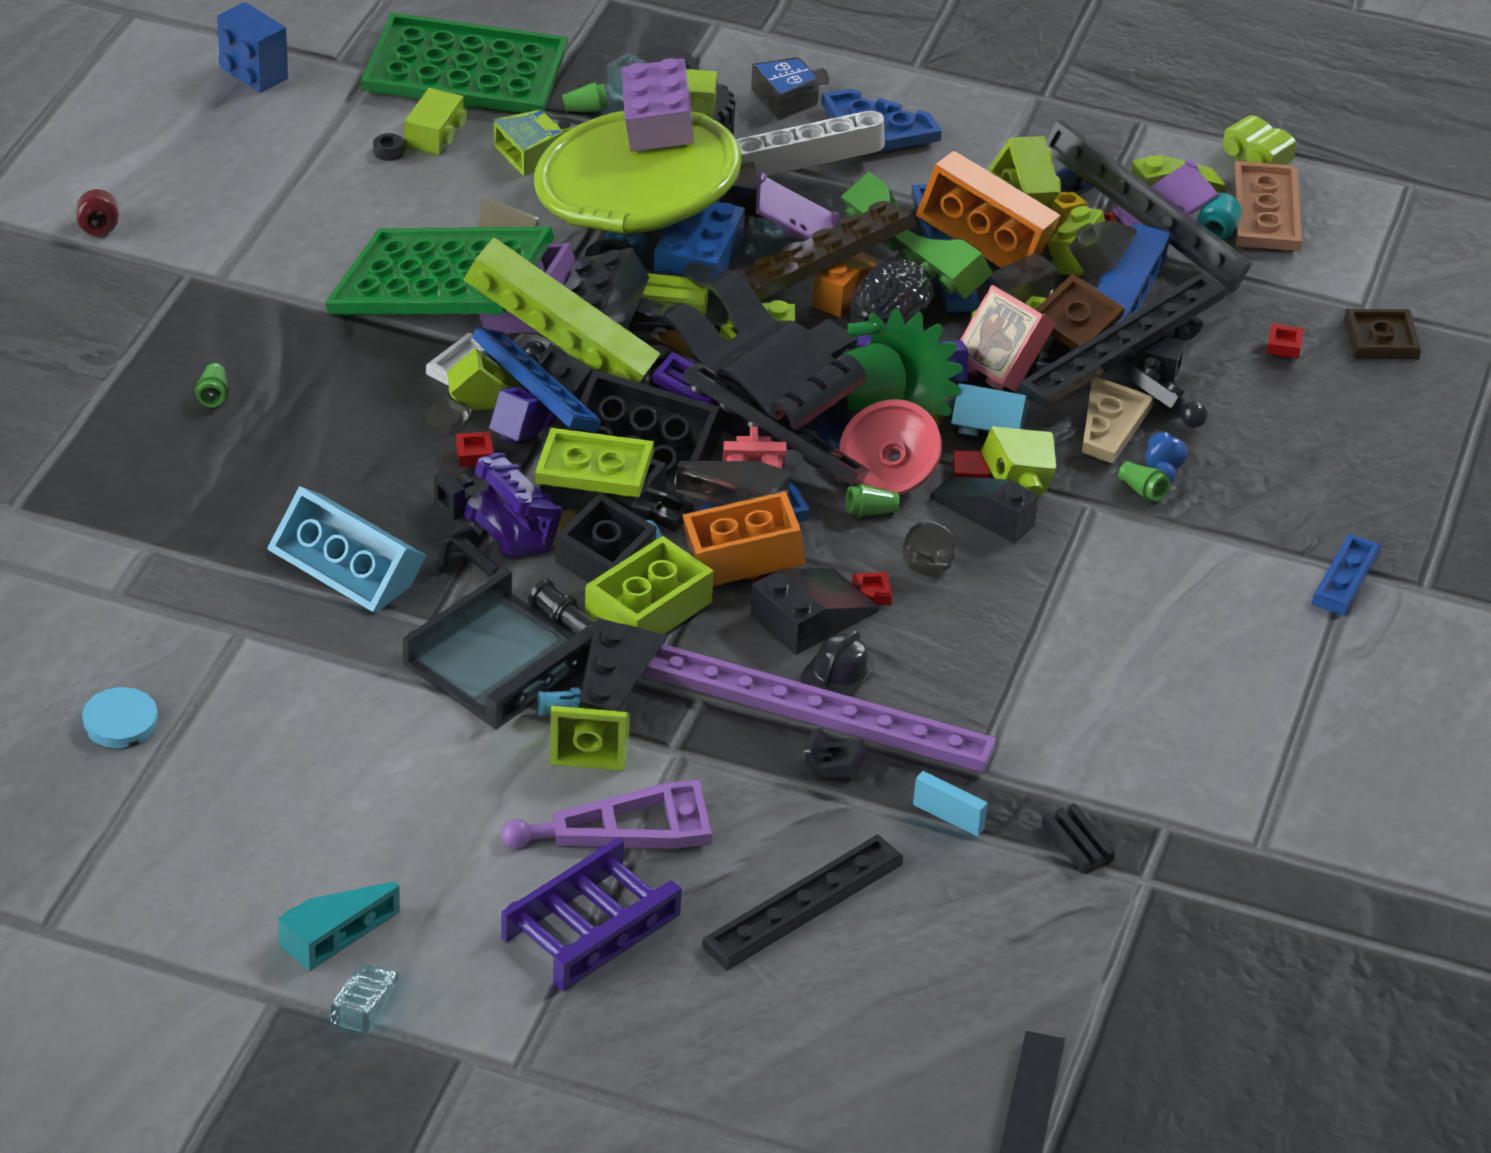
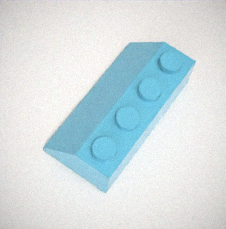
(345, 550)

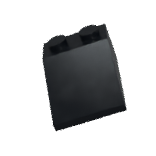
(807, 606)

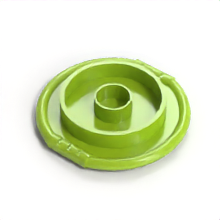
(602, 185)

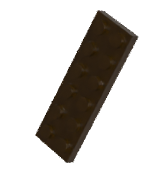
(826, 248)

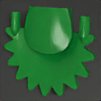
(904, 364)

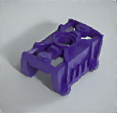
(514, 522)

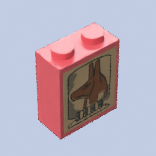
(1005, 339)

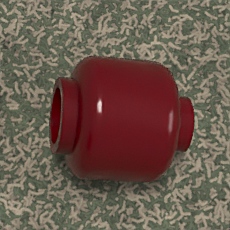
(97, 212)

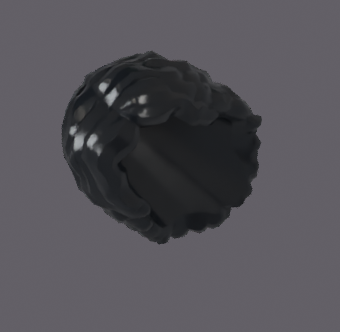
(892, 286)

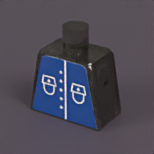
(787, 85)

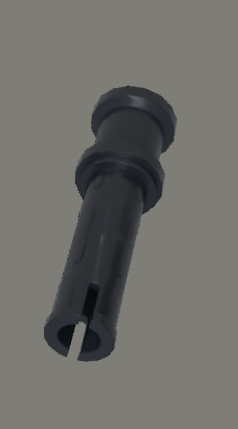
(560, 607)

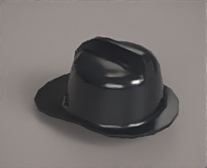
(839, 664)

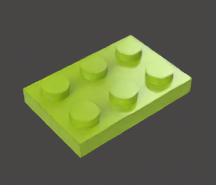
(594, 462)

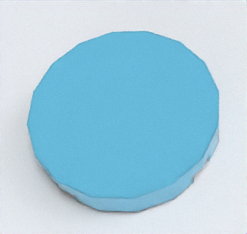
(120, 717)

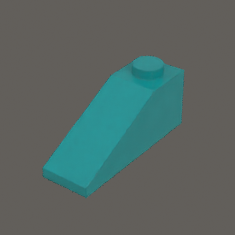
(335, 921)

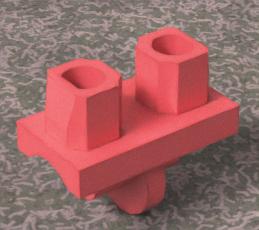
(755, 449)

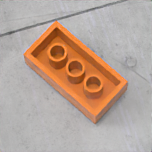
(985, 211)

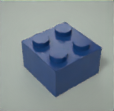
(252, 47)

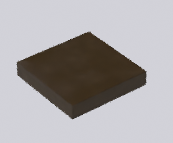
(1382, 334)

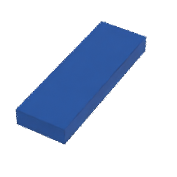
(1346, 574)

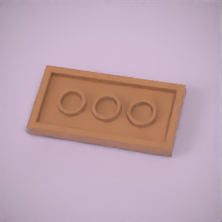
(1268, 205)

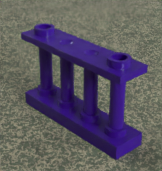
(600, 942)

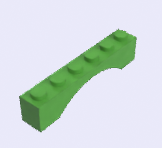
(951, 262)

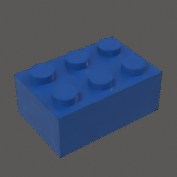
(704, 238)

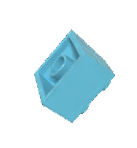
(982, 408)

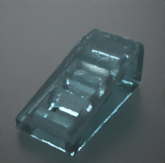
(357, 1017)

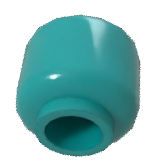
(1221, 215)

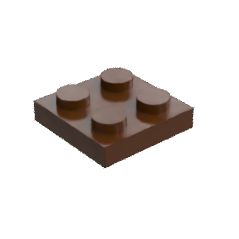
(1079, 312)

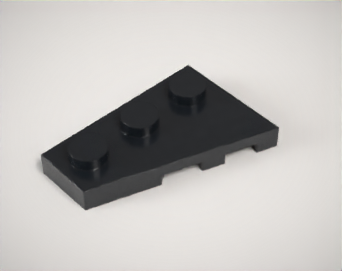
(616, 663)

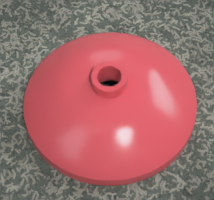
(888, 430)

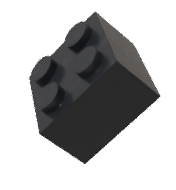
(601, 538)

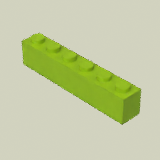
(559, 313)

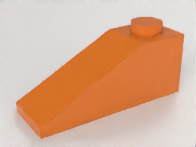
(836, 284)

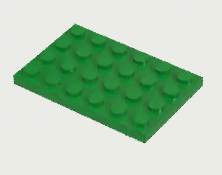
(480, 62)
(426, 269)

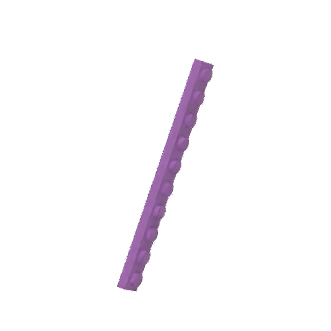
(822, 708)

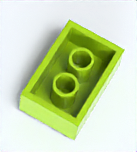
(651, 588)

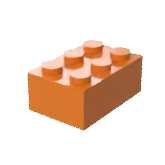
(746, 538)

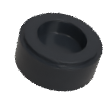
(388, 147)

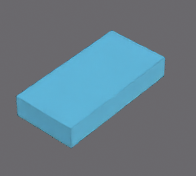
(950, 803)

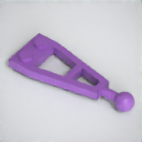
(683, 808)

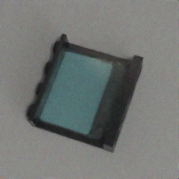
(495, 652)

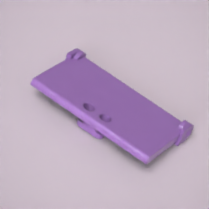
(1183, 187)
(790, 210)

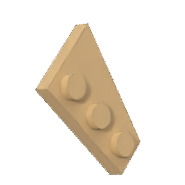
(1113, 418)

